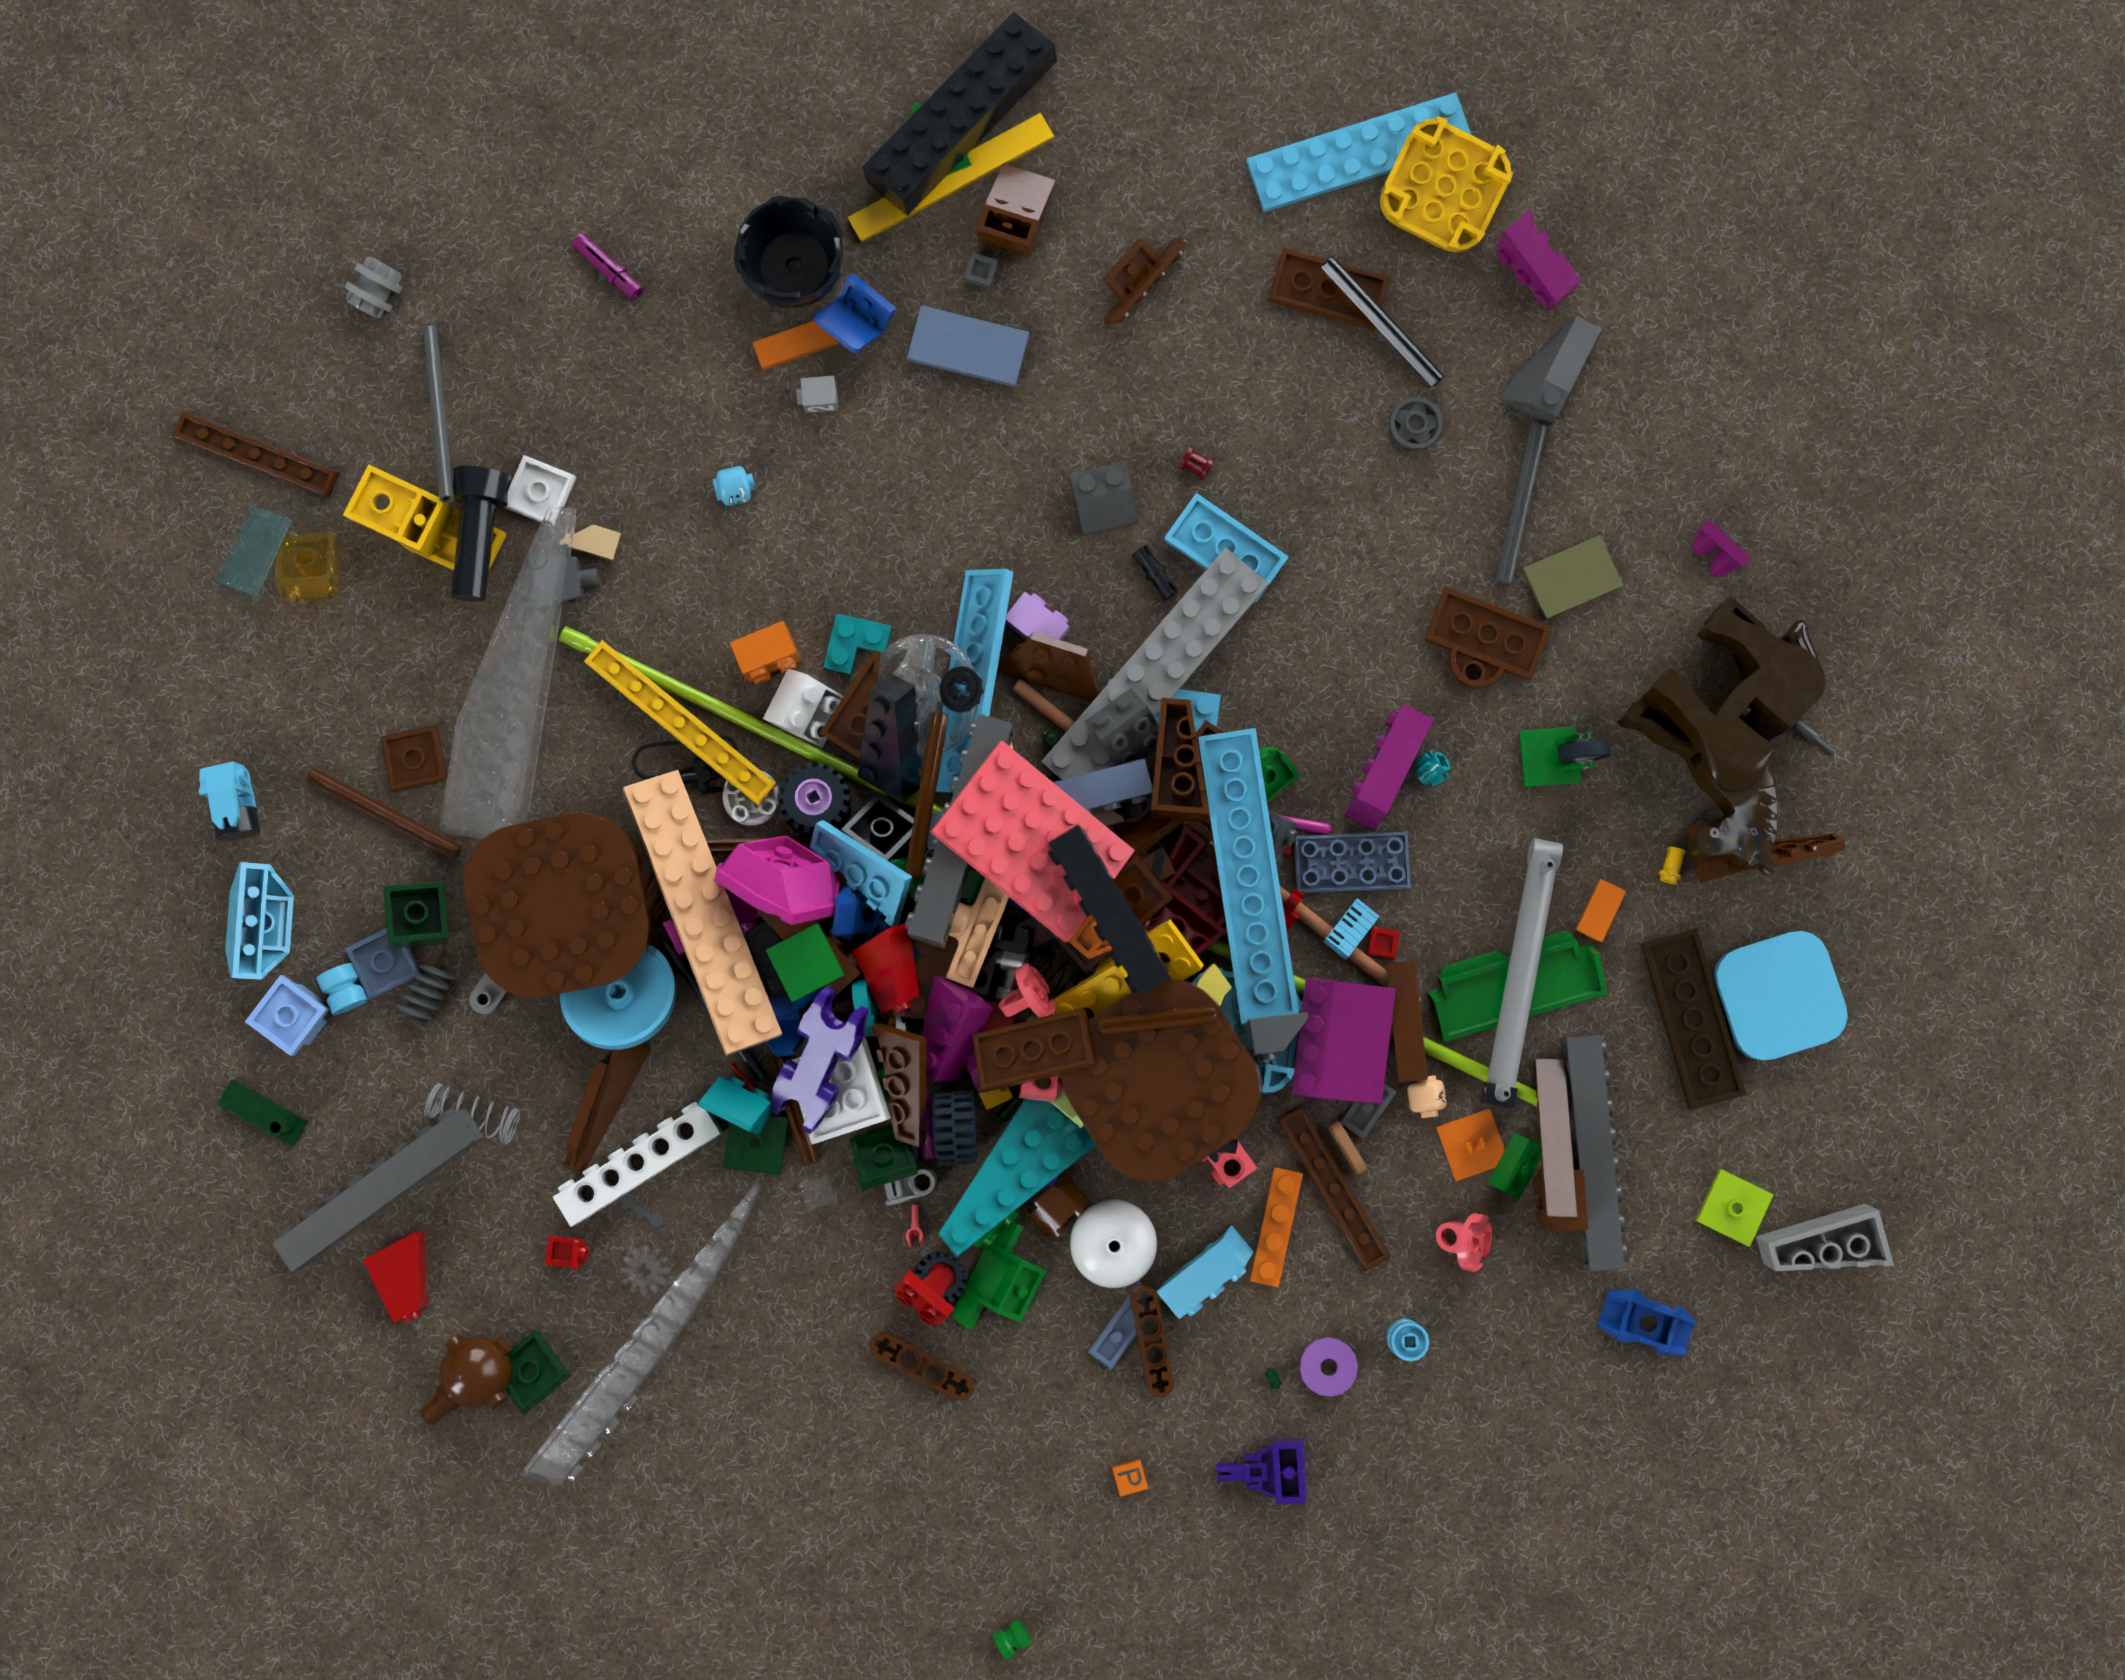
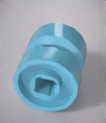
(341, 987)
(1407, 1339)

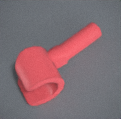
(915, 1230)

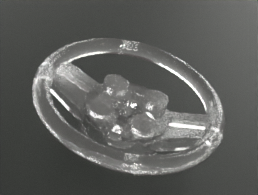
(918, 671)

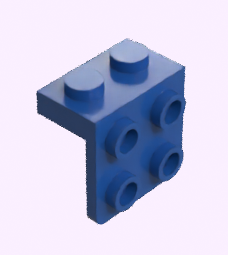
(856, 315)

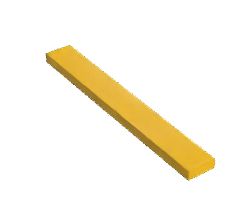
(983, 161)
(680, 723)

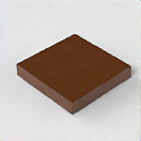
(414, 758)

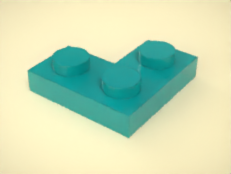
(848, 636)

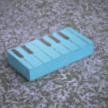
(1351, 929)

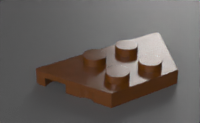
(1053, 665)

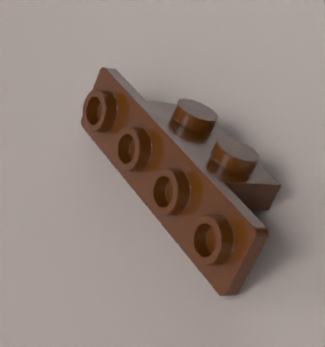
(1136, 272)

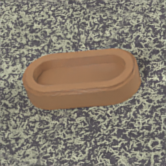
(1347, 1147)

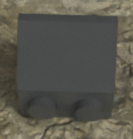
(1103, 498)
(1270, 1035)

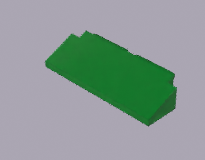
(1475, 986)

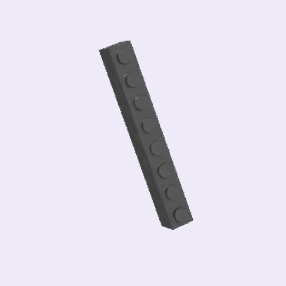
(946, 871)
(1593, 1151)
(378, 1189)

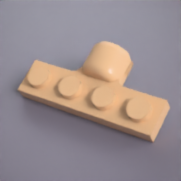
(974, 930)

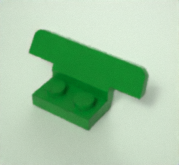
(999, 1281)

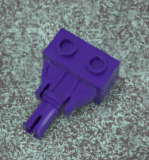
(1276, 1472)

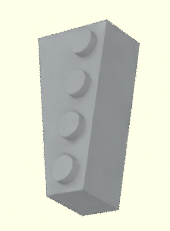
(1829, 1242)

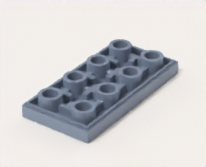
(968, 346)
(1352, 862)

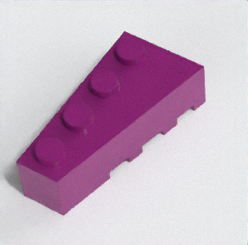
(1389, 766)

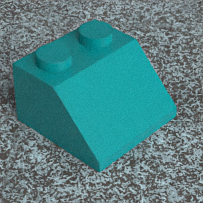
(737, 1104)

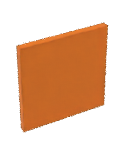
(1471, 1144)

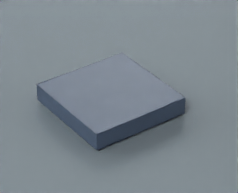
(380, 967)

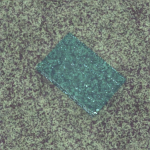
(254, 551)

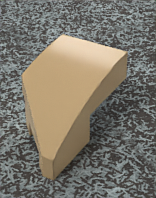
(596, 541)

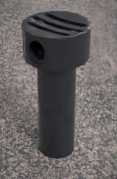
(480, 493)

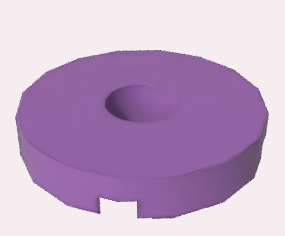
(1328, 1384)

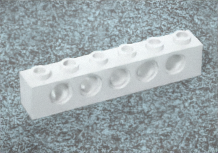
(570, 1198)

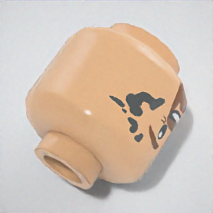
(1427, 1096)

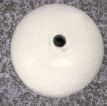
(1109, 1222)

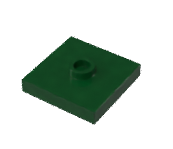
(757, 1152)
(882, 1158)
(534, 1372)

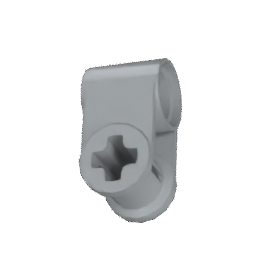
(908, 1189)

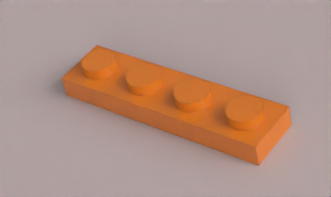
(1276, 1227)

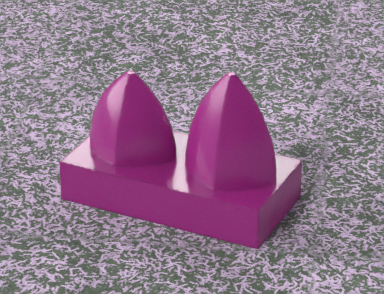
(1728, 557)

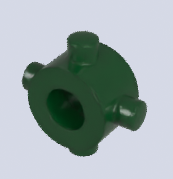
(1050, 738)
(1273, 1378)

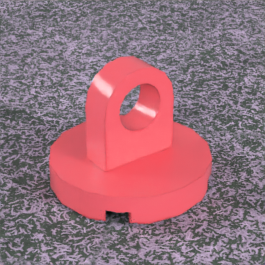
(1031, 993)
(1472, 1240)

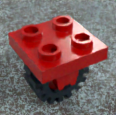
(933, 1286)

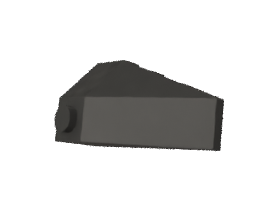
(1549, 376)

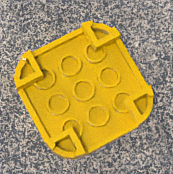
(1445, 185)

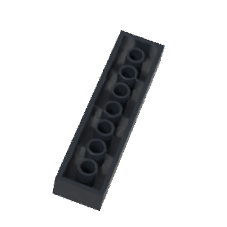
(960, 113)

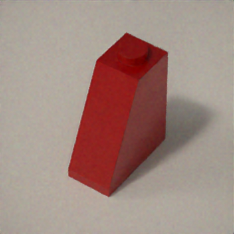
(890, 969)
(401, 1276)

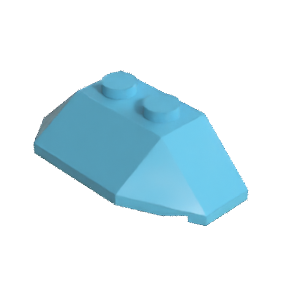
(257, 921)

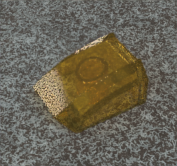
(308, 566)

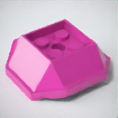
(781, 879)

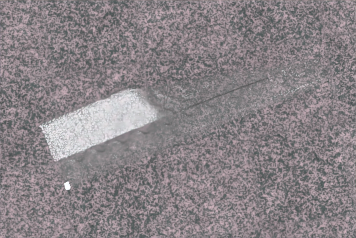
(506, 705)
(636, 1360)

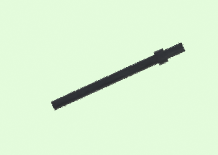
(681, 964)

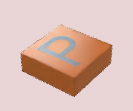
(1130, 1477)

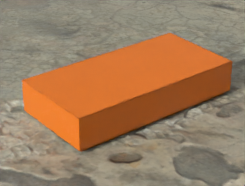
(1600, 910)

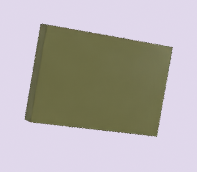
(1572, 577)

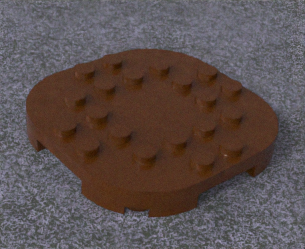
(557, 905)
(1165, 1092)

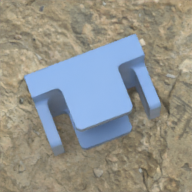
(289, 1015)

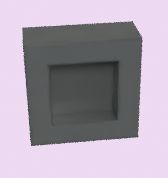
(981, 270)

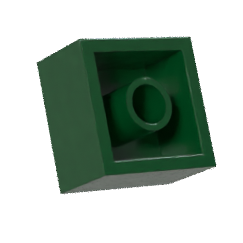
(415, 915)

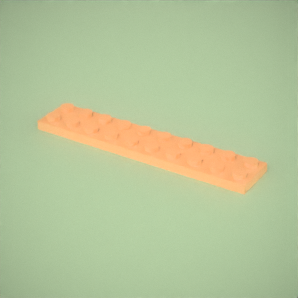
(702, 912)

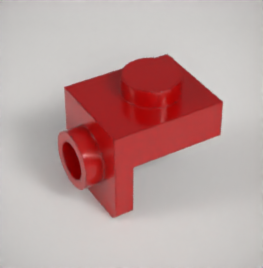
(566, 1251)

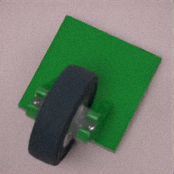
(1558, 755)

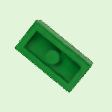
(1516, 1166)

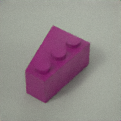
(950, 1021)

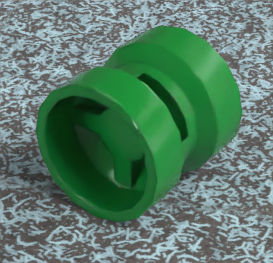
(1014, 1638)

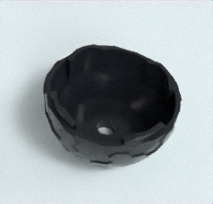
(785, 232)

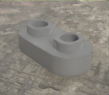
(494, 993)

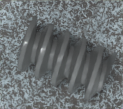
(425, 994)

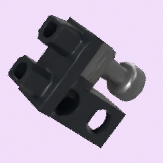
(1005, 957)

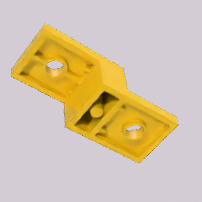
(412, 518)
(1108, 982)

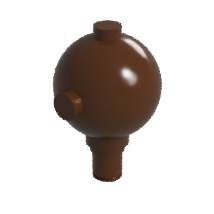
(470, 1376)

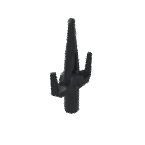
(703, 776)

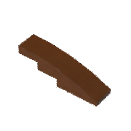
(1407, 1022)

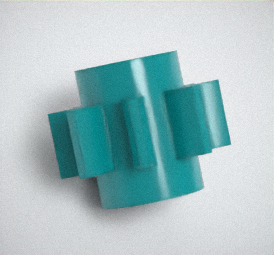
(1432, 768)

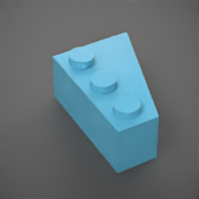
(1206, 1274)

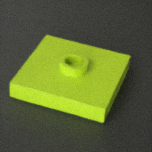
(1734, 1207)

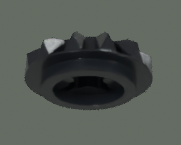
(950, 692)

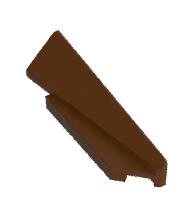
(601, 1102)

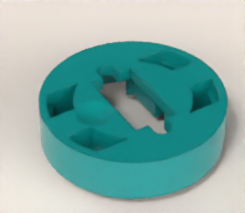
(863, 997)

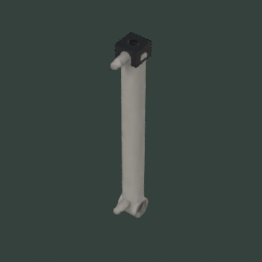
(1542, 863)

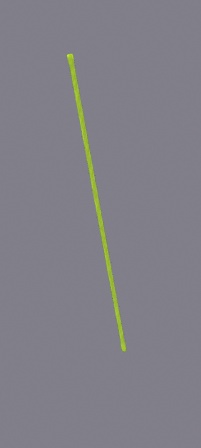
(585, 644)

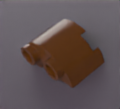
(1057, 1206)

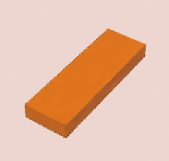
(792, 344)

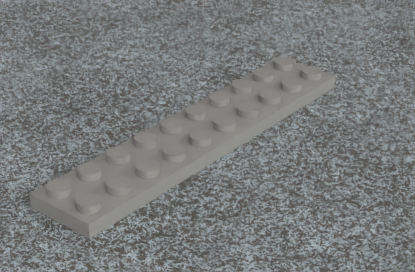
(1165, 657)

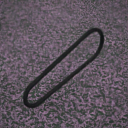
(666, 744)

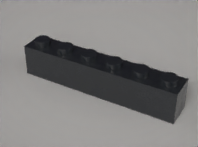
(1109, 909)

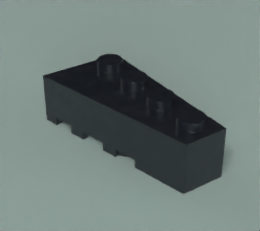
(890, 739)

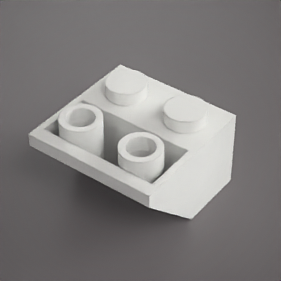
(802, 707)

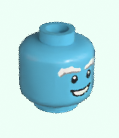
(733, 485)

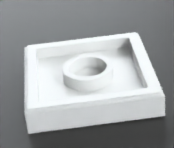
(537, 487)

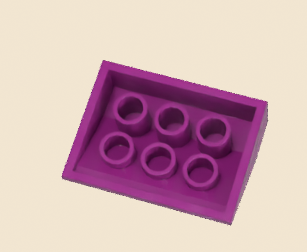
(1344, 1040)

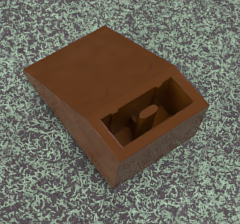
(1015, 210)

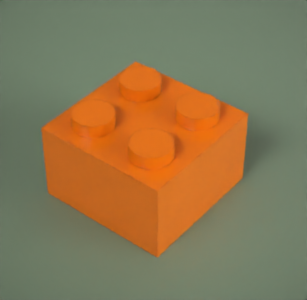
(766, 653)

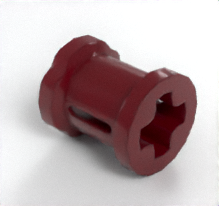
(1191, 455)

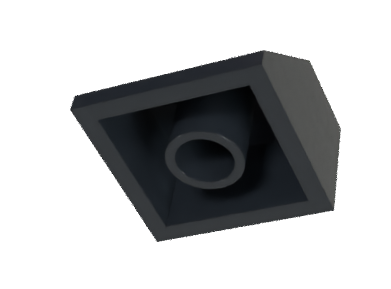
(881, 827)

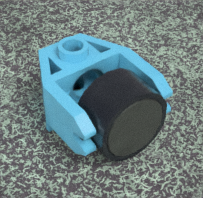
(230, 801)

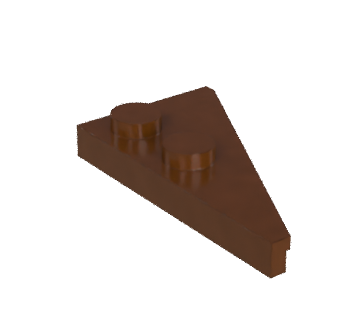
(849, 718)

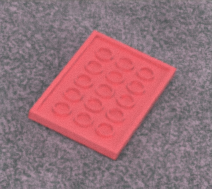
(1004, 831)

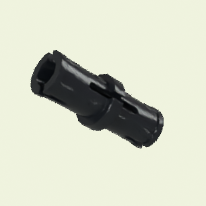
(1155, 572)

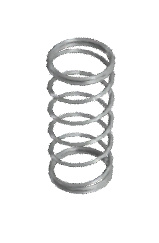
(504, 1138)

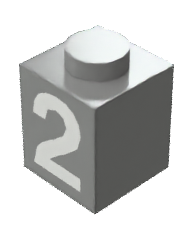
(818, 394)

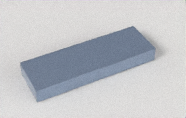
(1118, 1332)

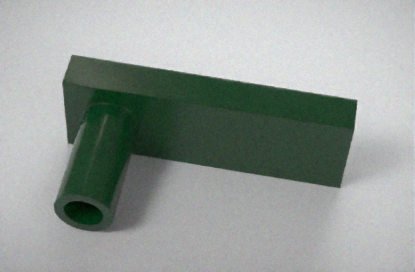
(262, 1112)

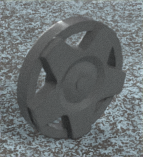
(1416, 423)

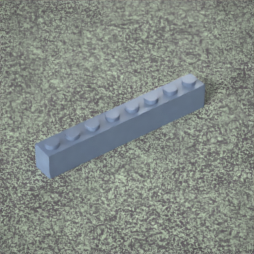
(1097, 789)

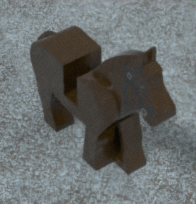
(1723, 752)

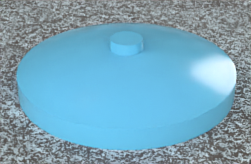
(626, 1009)

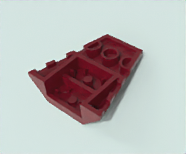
(1196, 894)

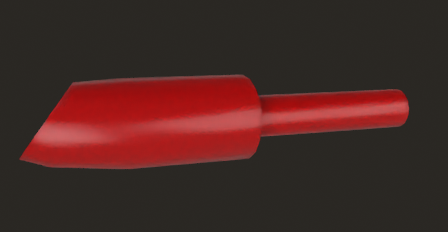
(749, 1085)

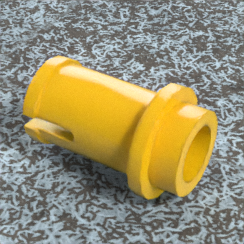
(1672, 865)

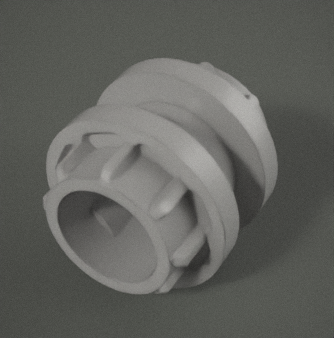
(373, 287)

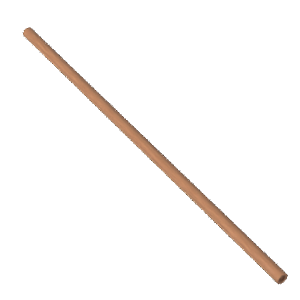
(1305, 914)

